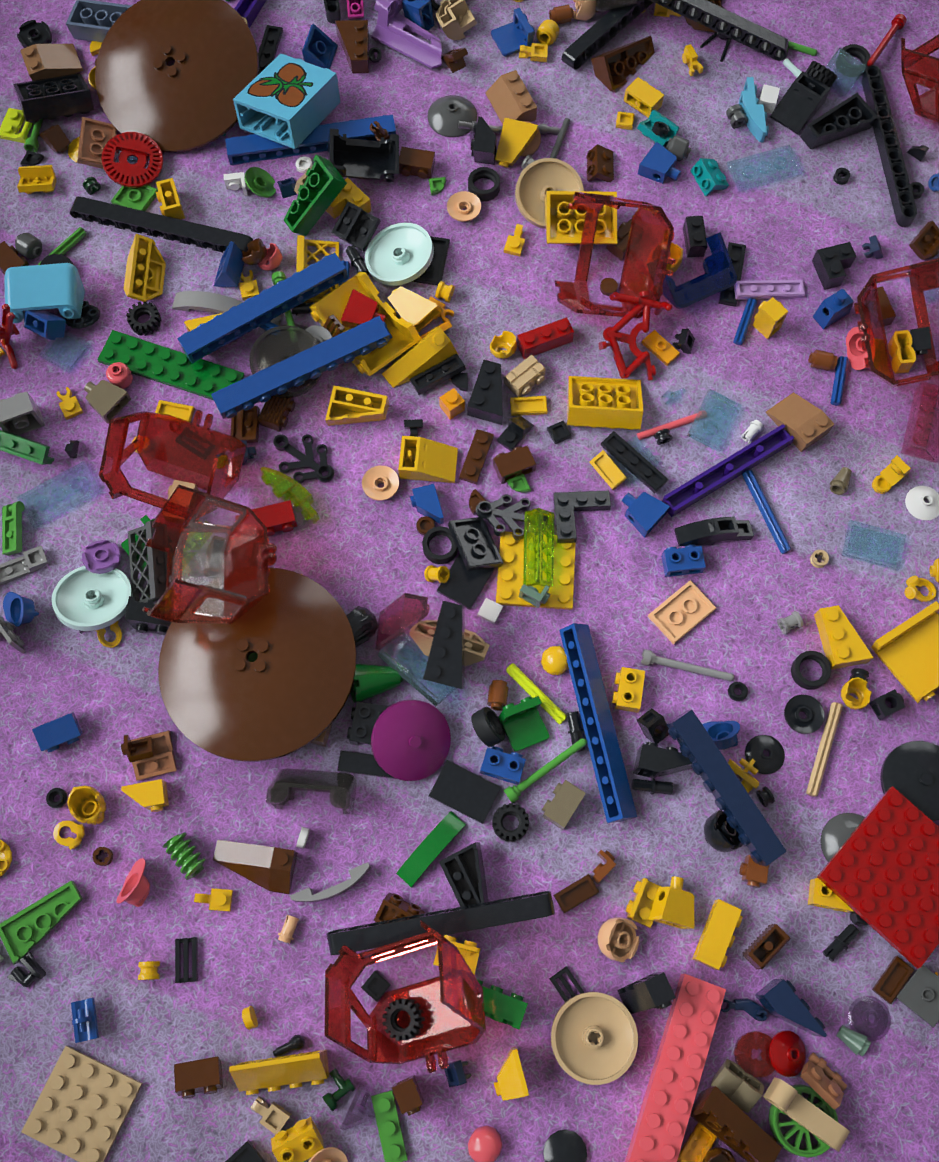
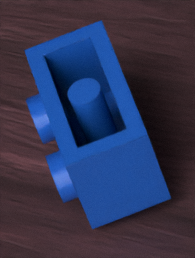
(45, 324)
(683, 560)
(57, 732)
(503, 765)

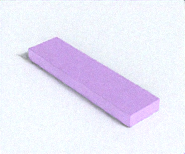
(769, 288)

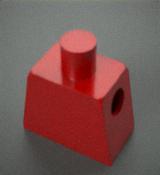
(360, 310)

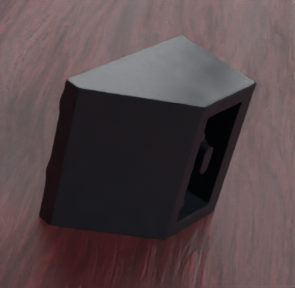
(484, 143)

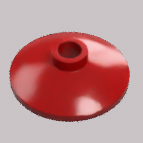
(787, 1053)

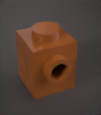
(753, 873)

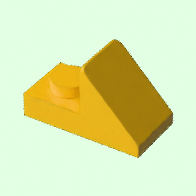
(895, 471)

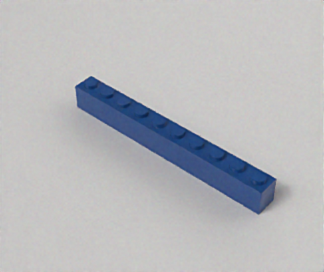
(257, 148)
(262, 307)
(301, 367)
(598, 723)

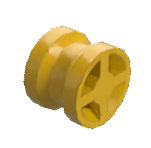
(444, 291)
(149, 970)

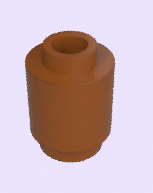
(561, 14)
(822, 360)
(497, 694)

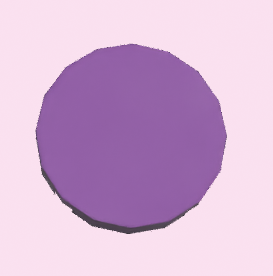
(101, 556)

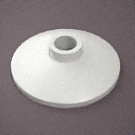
(918, 507)

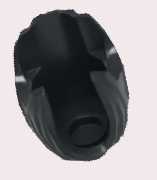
(363, 624)

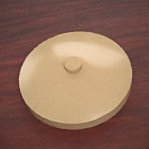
(536, 180)
(594, 1038)

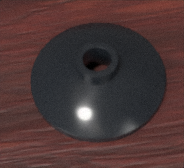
(812, 709)
(755, 748)

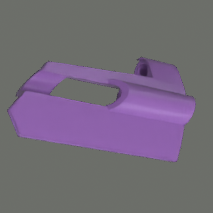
(397, 33)

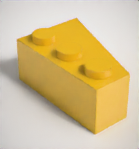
(355, 406)

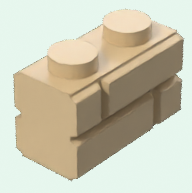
(525, 376)

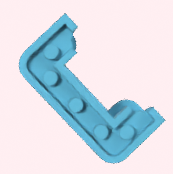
(44, 288)

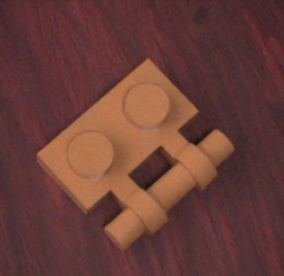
(823, 1080)

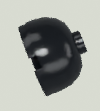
(720, 834)

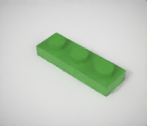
(389, 1127)

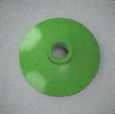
(260, 182)

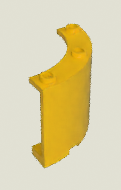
(403, 333)

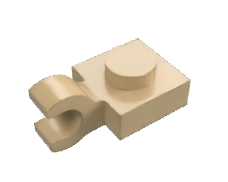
(272, 1117)

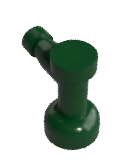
(344, 1087)

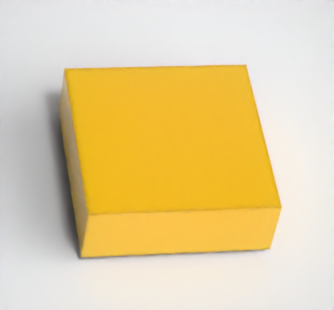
(625, 120)

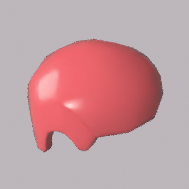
(273, 256)
(485, 1144)

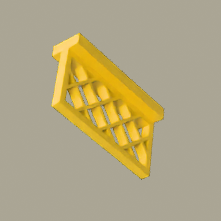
(302, 260)

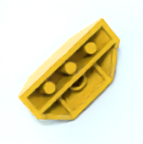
(144, 270)

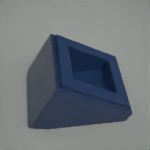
(287, 187)

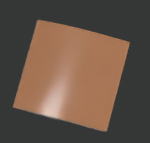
(163, 758)

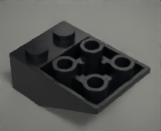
(800, 102)
(657, 761)

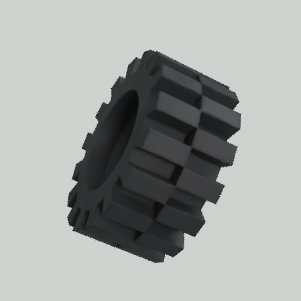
(821, 73)
(137, 311)
(519, 813)
(415, 1023)

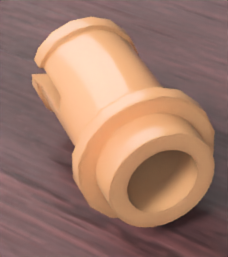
(288, 929)

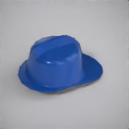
(18, 609)
(723, 733)

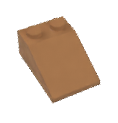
(51, 60)
(801, 420)

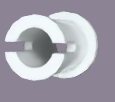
(754, 428)

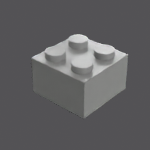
(20, 414)

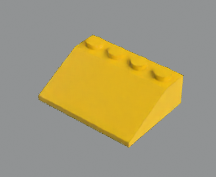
(566, 224)
(604, 402)
(279, 1071)

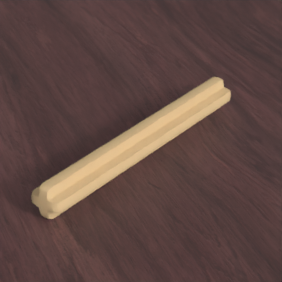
(824, 749)

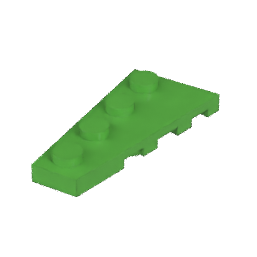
(33, 923)

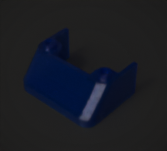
(717, 277)

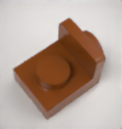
(602, 870)

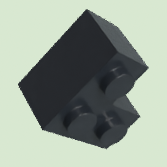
(831, 264)

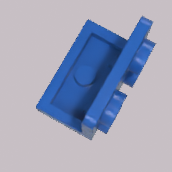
(514, 34)

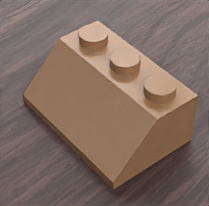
(511, 98)

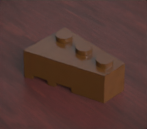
(355, 43)

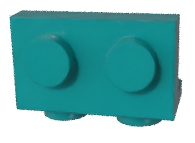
(646, 128)
(709, 176)

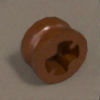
(107, 860)

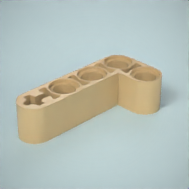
(806, 1114)

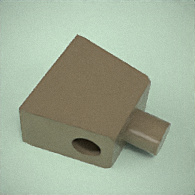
(106, 399)

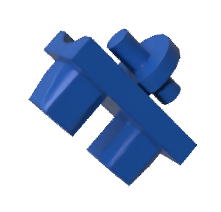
(84, 1020)

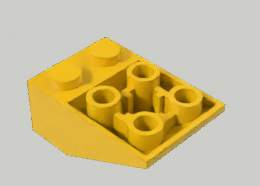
(427, 460)

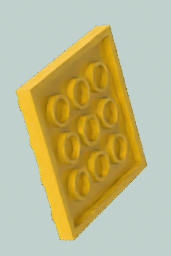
(512, 570)

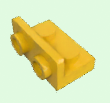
(641, 906)

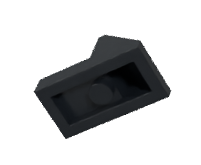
(515, 432)

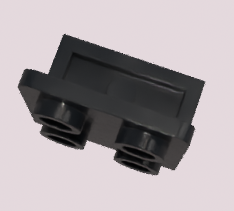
(364, 719)

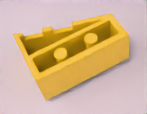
(839, 639)

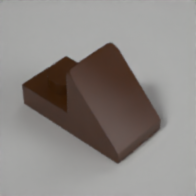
(454, 59)

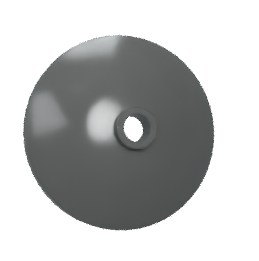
(447, 112)
(837, 832)

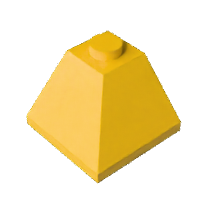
(511, 1078)

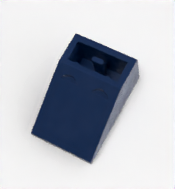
(783, 1003)

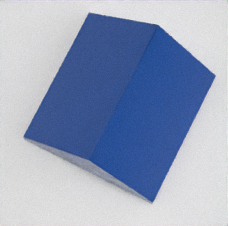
(319, 48)
(229, 267)

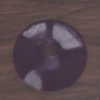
(859, 1013)

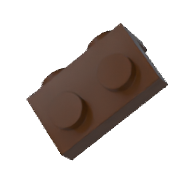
(600, 164)
(926, 242)

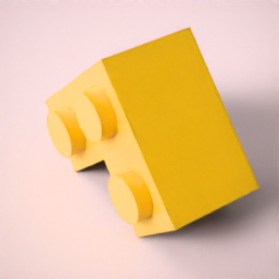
(351, 194)

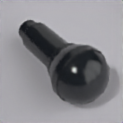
(296, 1043)

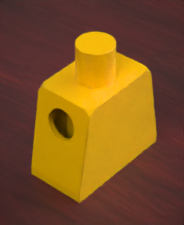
(674, 905)

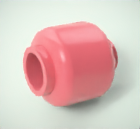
(119, 375)

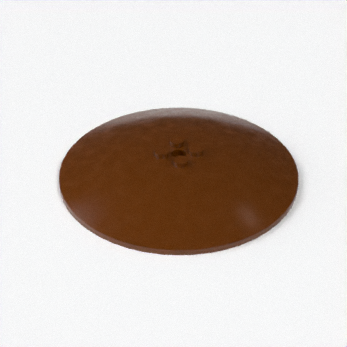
(183, 102)
(267, 704)

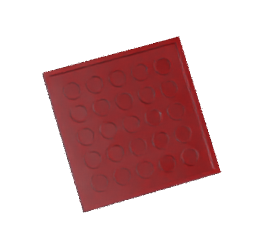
(892, 875)

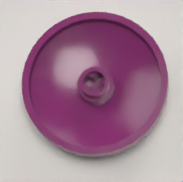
(411, 740)

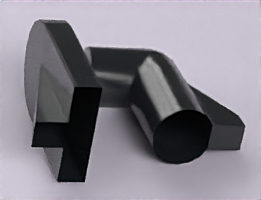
(35, 969)

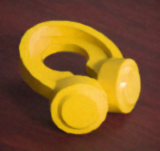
(911, 591)
(116, 629)
(75, 828)

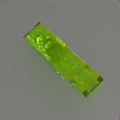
(288, 488)

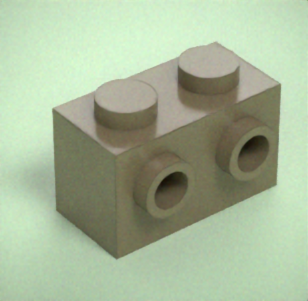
(563, 804)

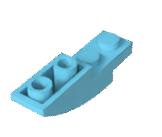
(753, 110)

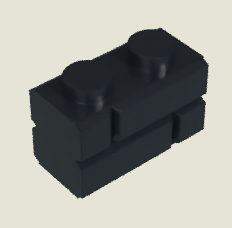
(695, 236)

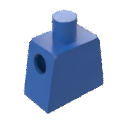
(419, 12)
(659, 164)
(838, 306)
(644, 511)

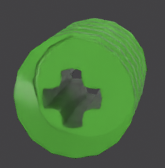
(184, 855)

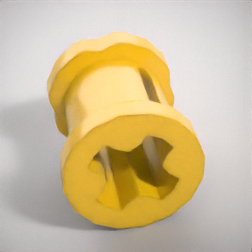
(437, 574)

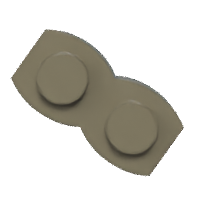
(738, 1085)

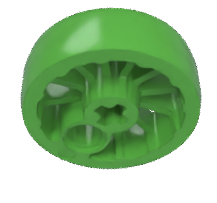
(775, 1125)

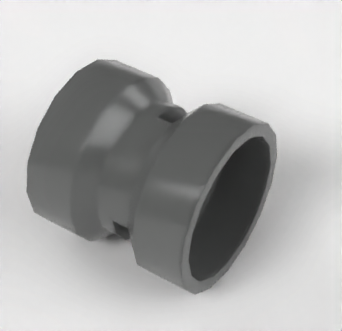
(736, 116)

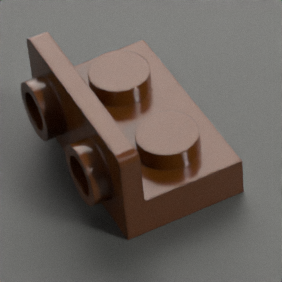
(395, 907)

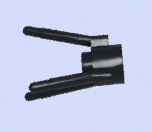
(721, 37)

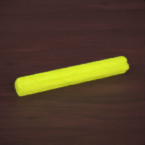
(553, 710)

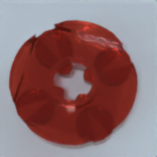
(743, 1053)

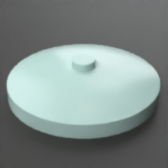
(399, 254)
(91, 599)

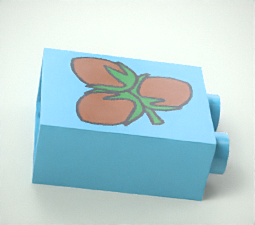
(287, 100)

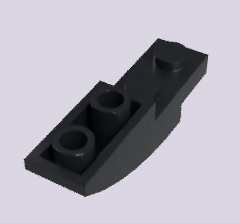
(712, 530)

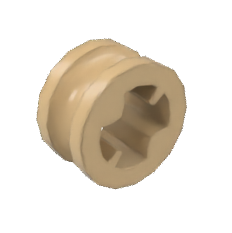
(813, 559)

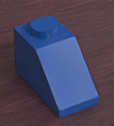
(427, 502)

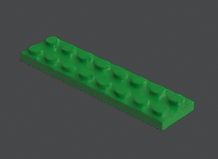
(167, 365)

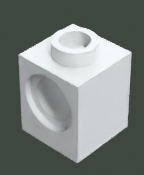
(769, 98)

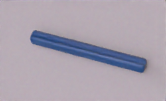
(766, 511)

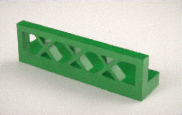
(24, 448)

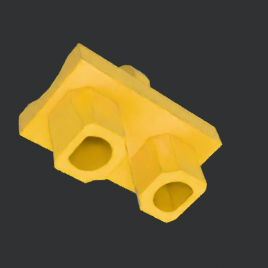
(748, 780)

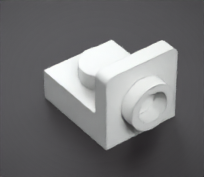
(235, 181)

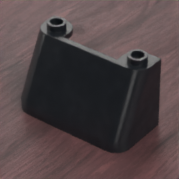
(364, 157)

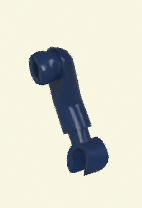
(748, 1006)

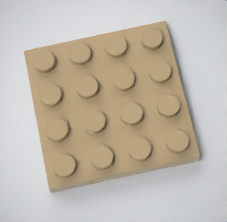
(82, 1107)

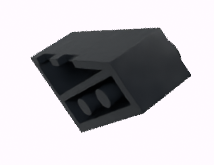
(487, 394)
(466, 875)

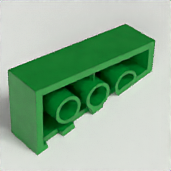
(314, 196)
(503, 1008)

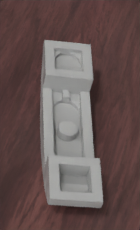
(203, 301)
(24, 565)
(356, 875)

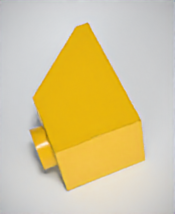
(149, 794)

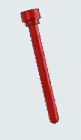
(897, 23)

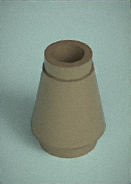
(841, 481)

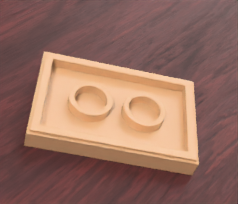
(681, 612)

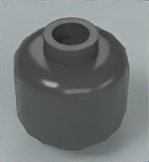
(679, 147)
(28, 245)

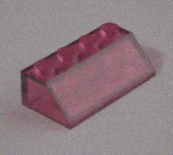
(922, 428)
(400, 617)

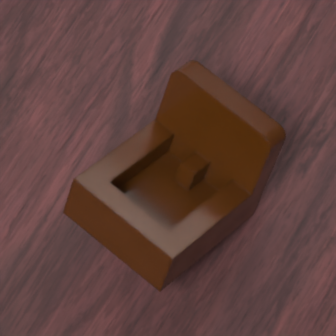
(137, 749)

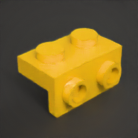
(36, 179)

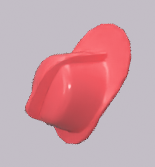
(854, 349)
(135, 886)

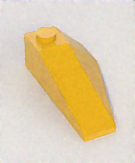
(423, 355)

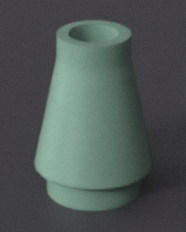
(853, 1040)

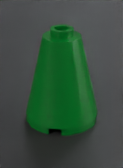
(372, 681)

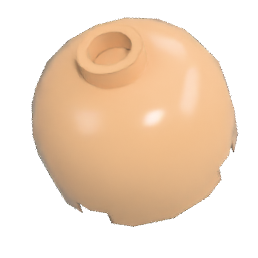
(586, 8)
(618, 939)

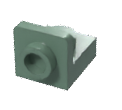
(532, 596)

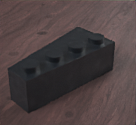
(840, 122)
(447, 650)

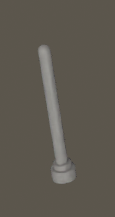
(650, 658)

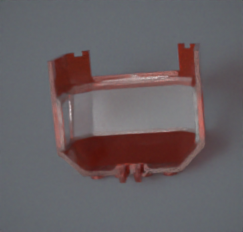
(213, 560)

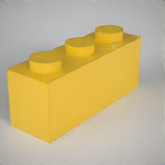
(717, 935)

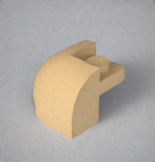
(455, 18)

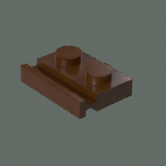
(246, 425)

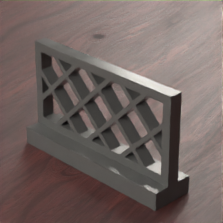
(155, 566)

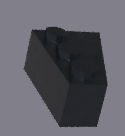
(141, 621)
(647, 993)

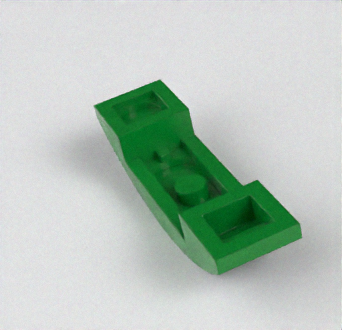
(430, 848)

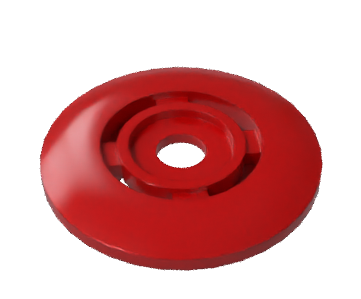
(135, 145)

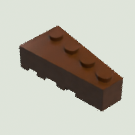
(734, 1127)

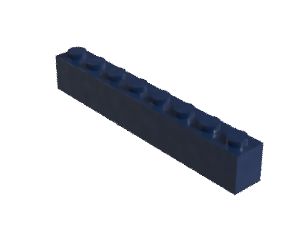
(726, 788)

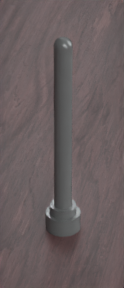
(560, 138)

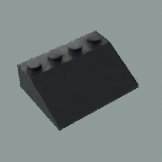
(54, 97)

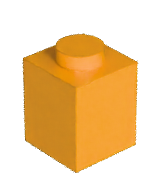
(452, 403)

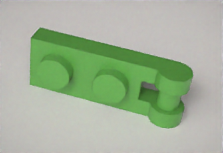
(12, 528)

